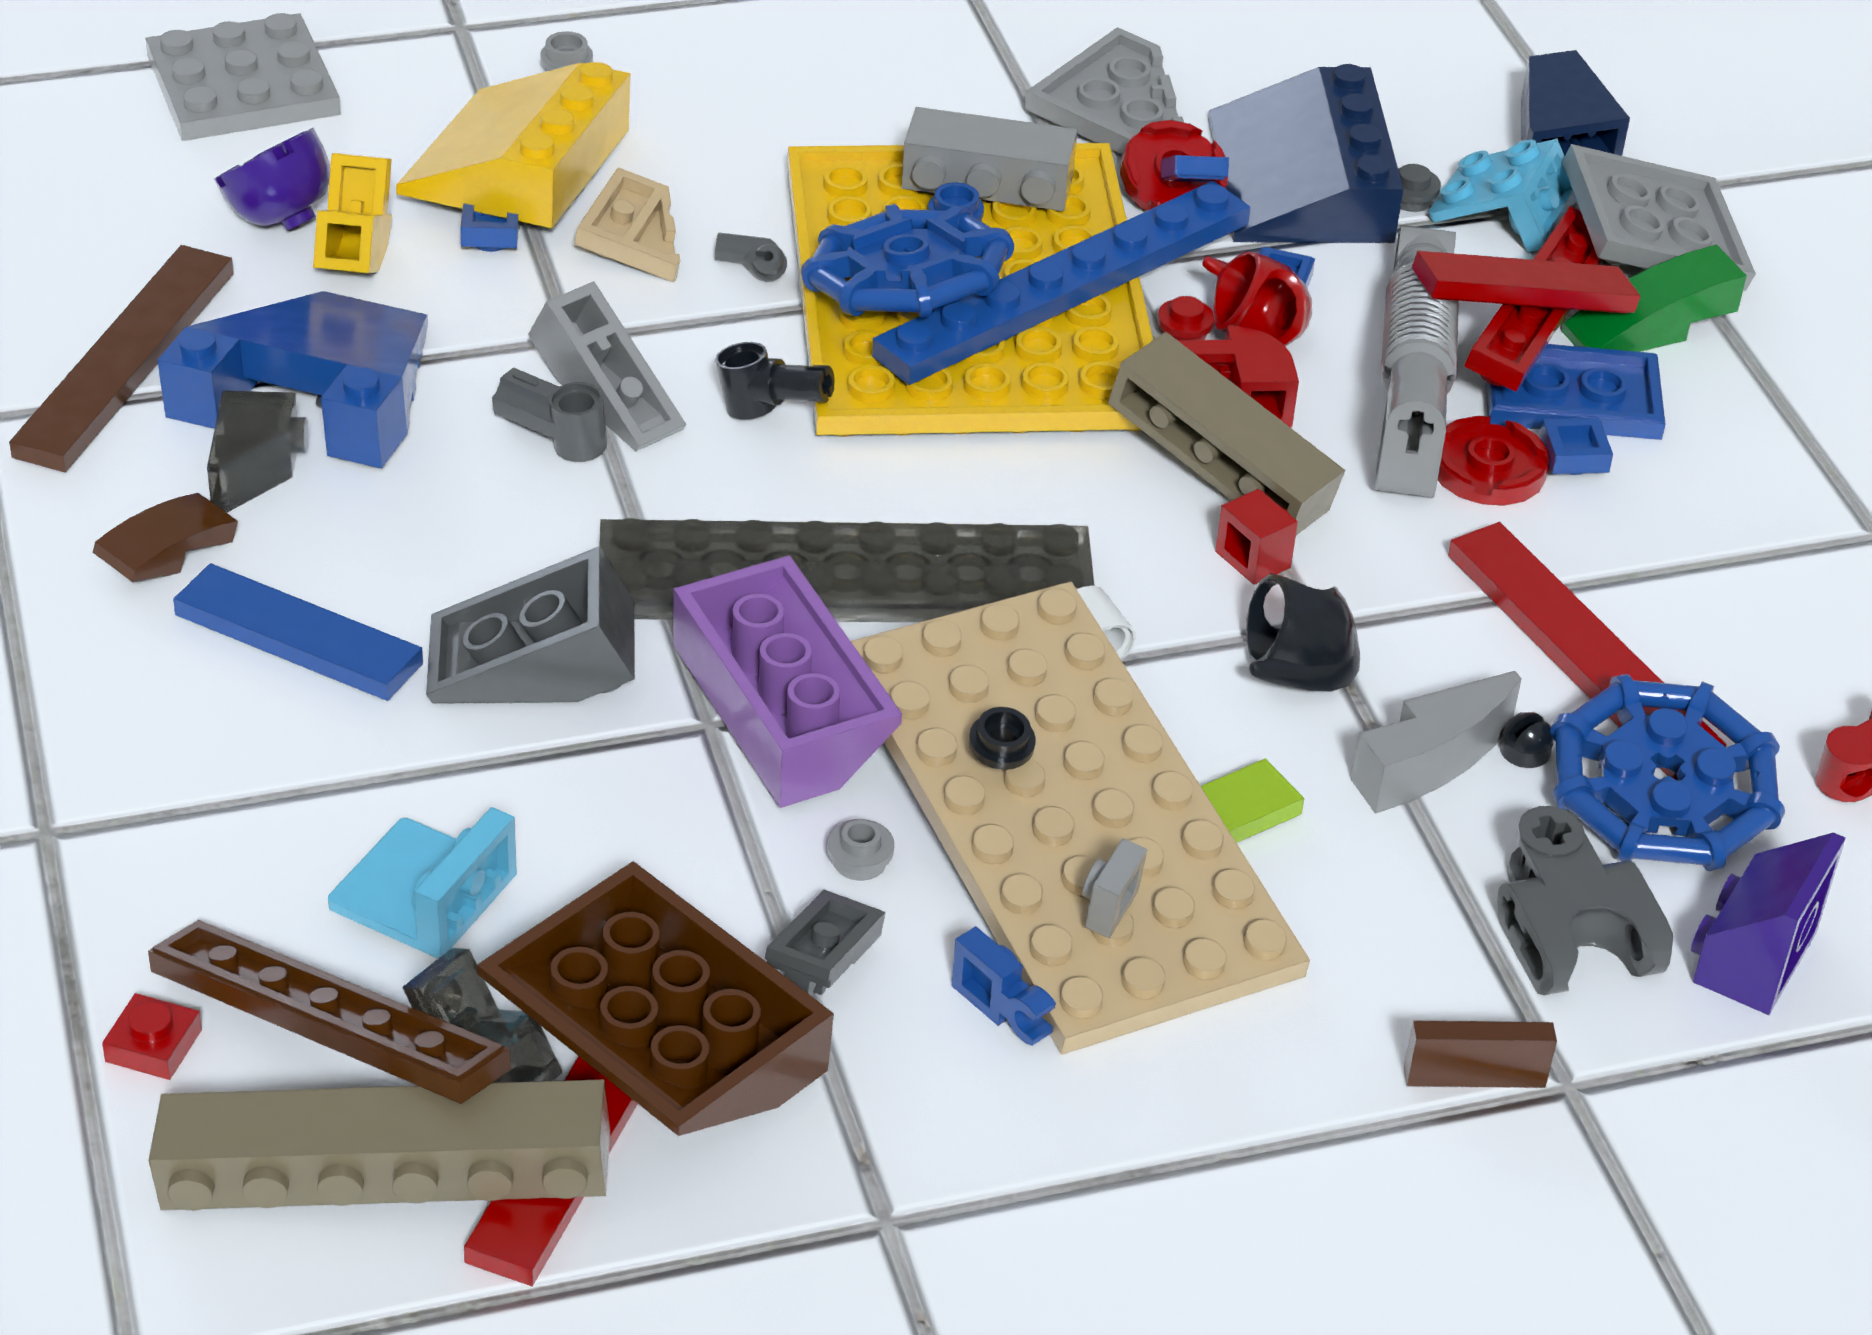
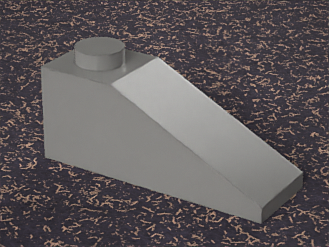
(590, 345)

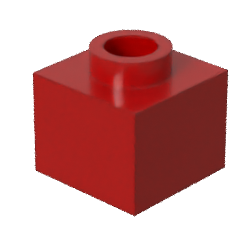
(1256, 536)

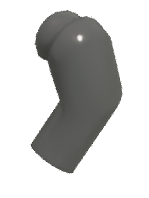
(757, 253)

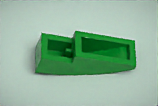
(1672, 297)

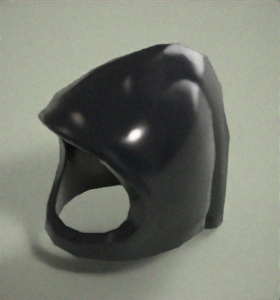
(1315, 642)

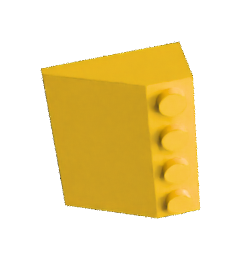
(526, 144)

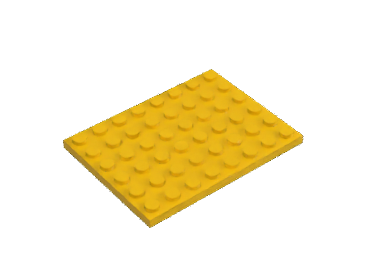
(1034, 381)

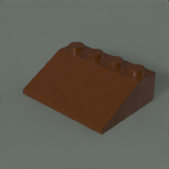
(665, 1004)

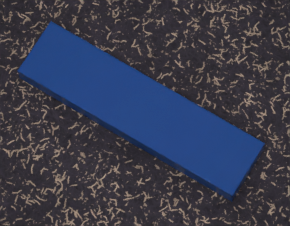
(298, 631)

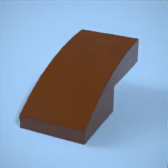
(158, 537)

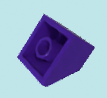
(1766, 921)

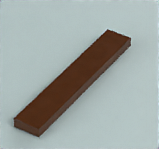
(120, 359)
(331, 1011)

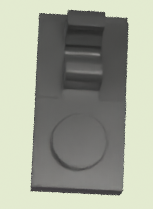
(825, 941)

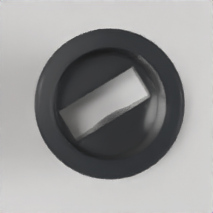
(1527, 740)

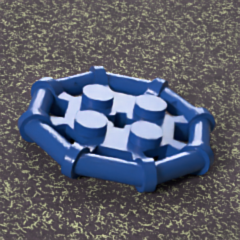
(907, 260)
(1674, 743)

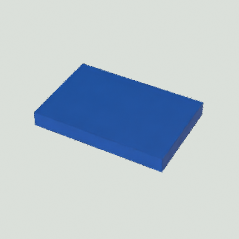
(1586, 384)

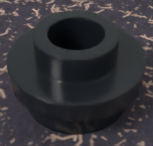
(1002, 738)

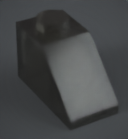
(253, 445)

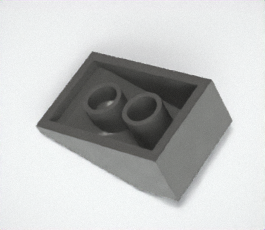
(536, 638)

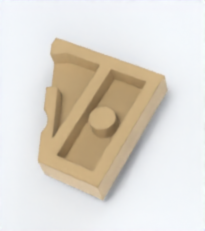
(632, 225)

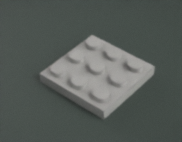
(242, 76)
(1650, 211)

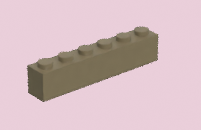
(380, 1145)

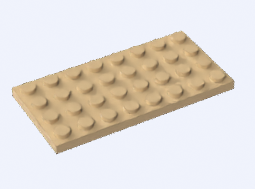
(1034, 831)

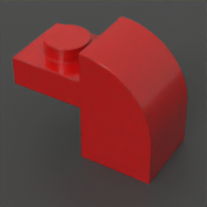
(1255, 365)

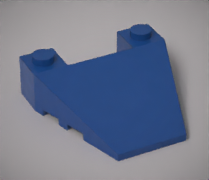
(322, 344)

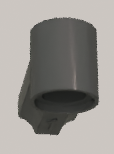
(566, 413)

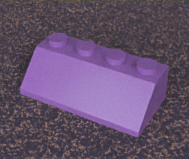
(782, 677)

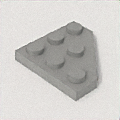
(1108, 90)

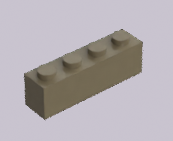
(1222, 431)

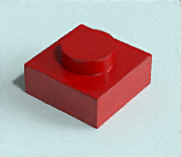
(152, 1036)

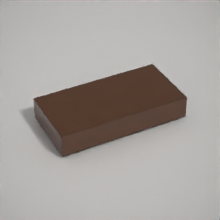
(1480, 1054)

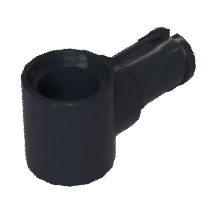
(757, 384)

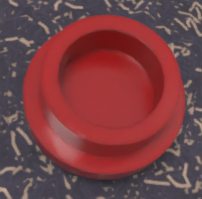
(1186, 318)

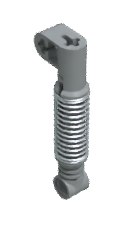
(1415, 369)

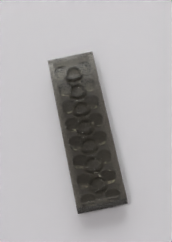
(855, 568)

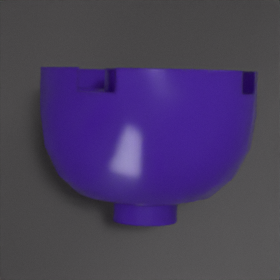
(279, 182)

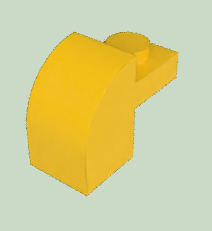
(357, 222)

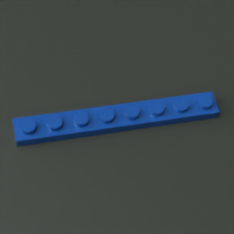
(1060, 282)

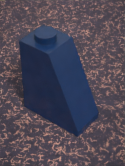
(1570, 104)

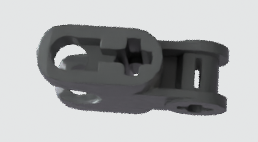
(1570, 900)

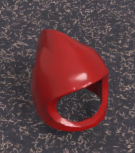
(1260, 296)

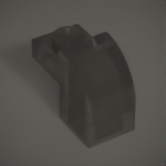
(460, 997)

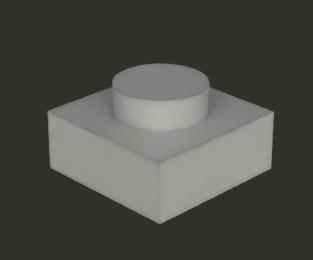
(1113, 887)

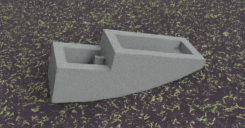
(1434, 740)

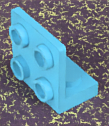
(1523, 178)
(428, 884)

